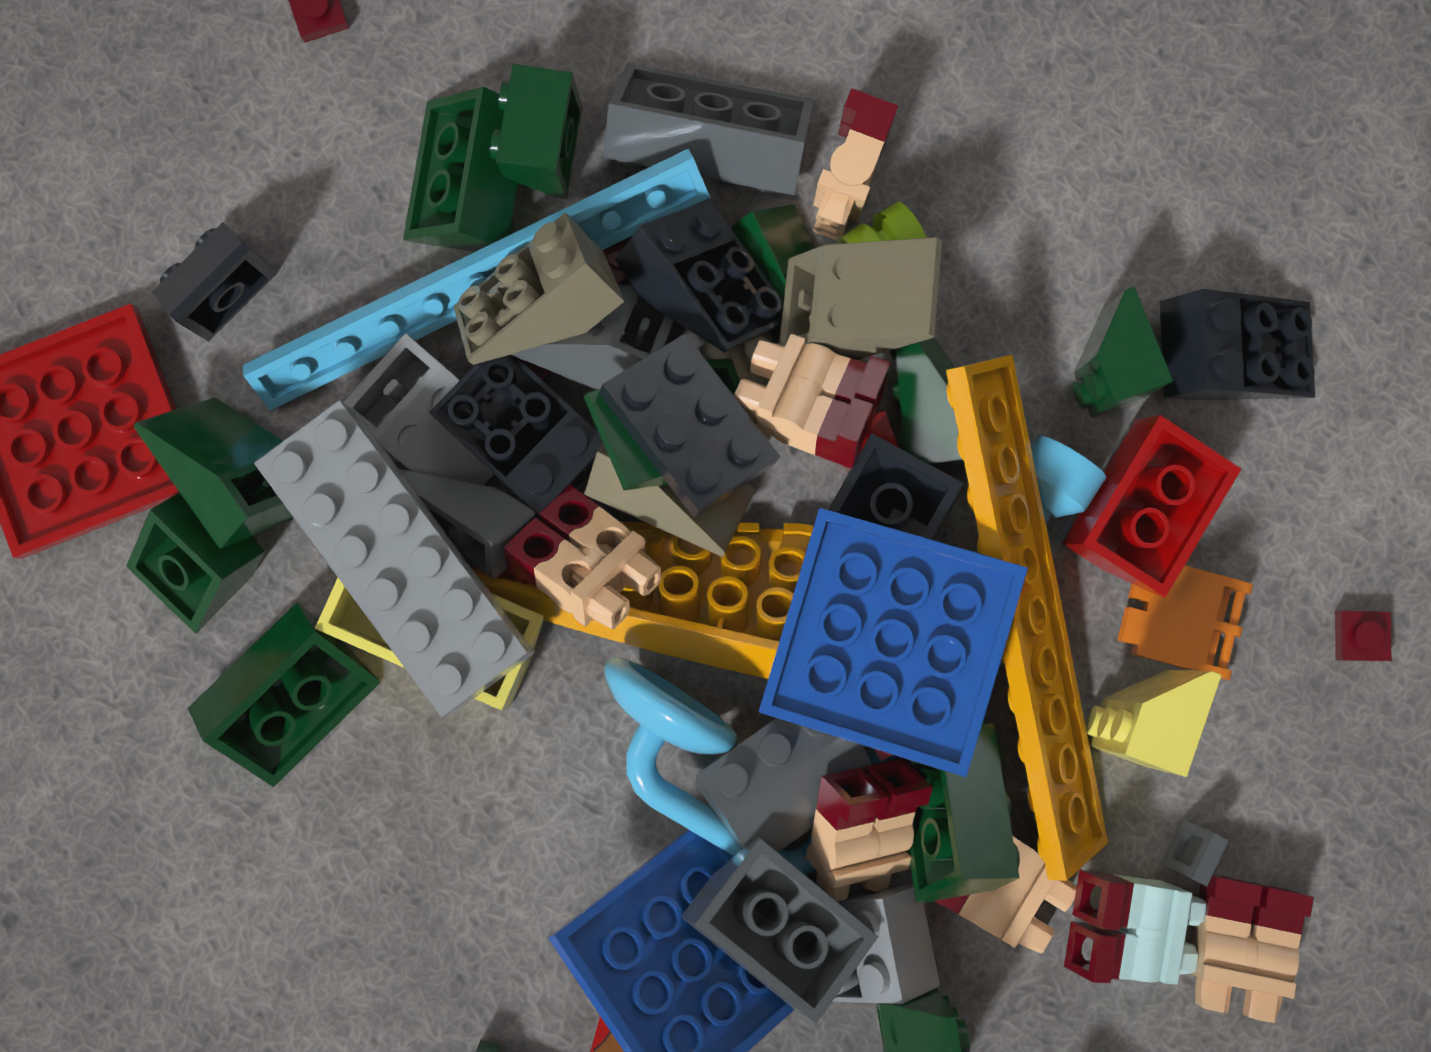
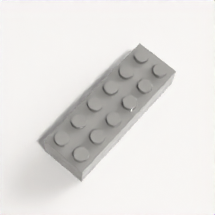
(394, 558)

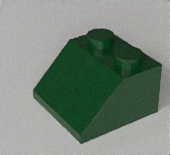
(538, 129)
(1119, 358)
(186, 565)

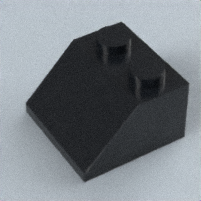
(212, 282)

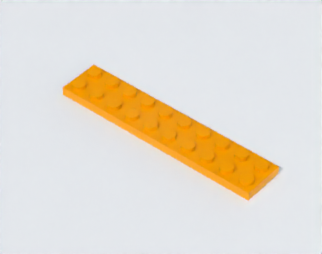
(1037, 650)

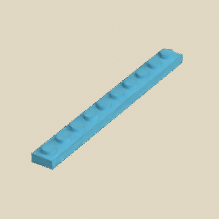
(429, 301)

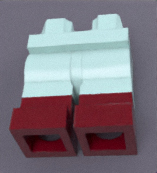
(1134, 931)

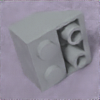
(902, 957)

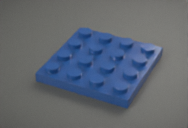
(893, 641)
(658, 975)

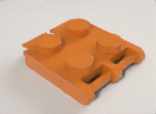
(1187, 623)

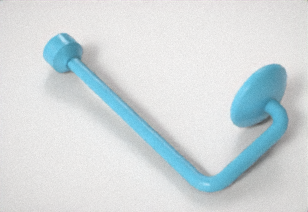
(671, 715)

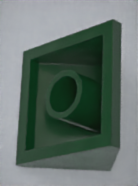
(772, 239)

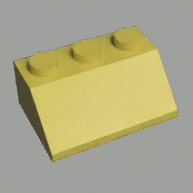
(1155, 719)

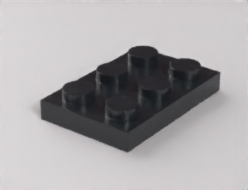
(689, 425)

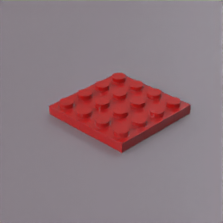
(70, 431)

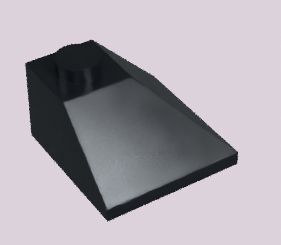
(896, 490)

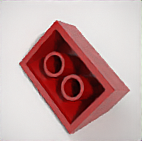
(1152, 505)

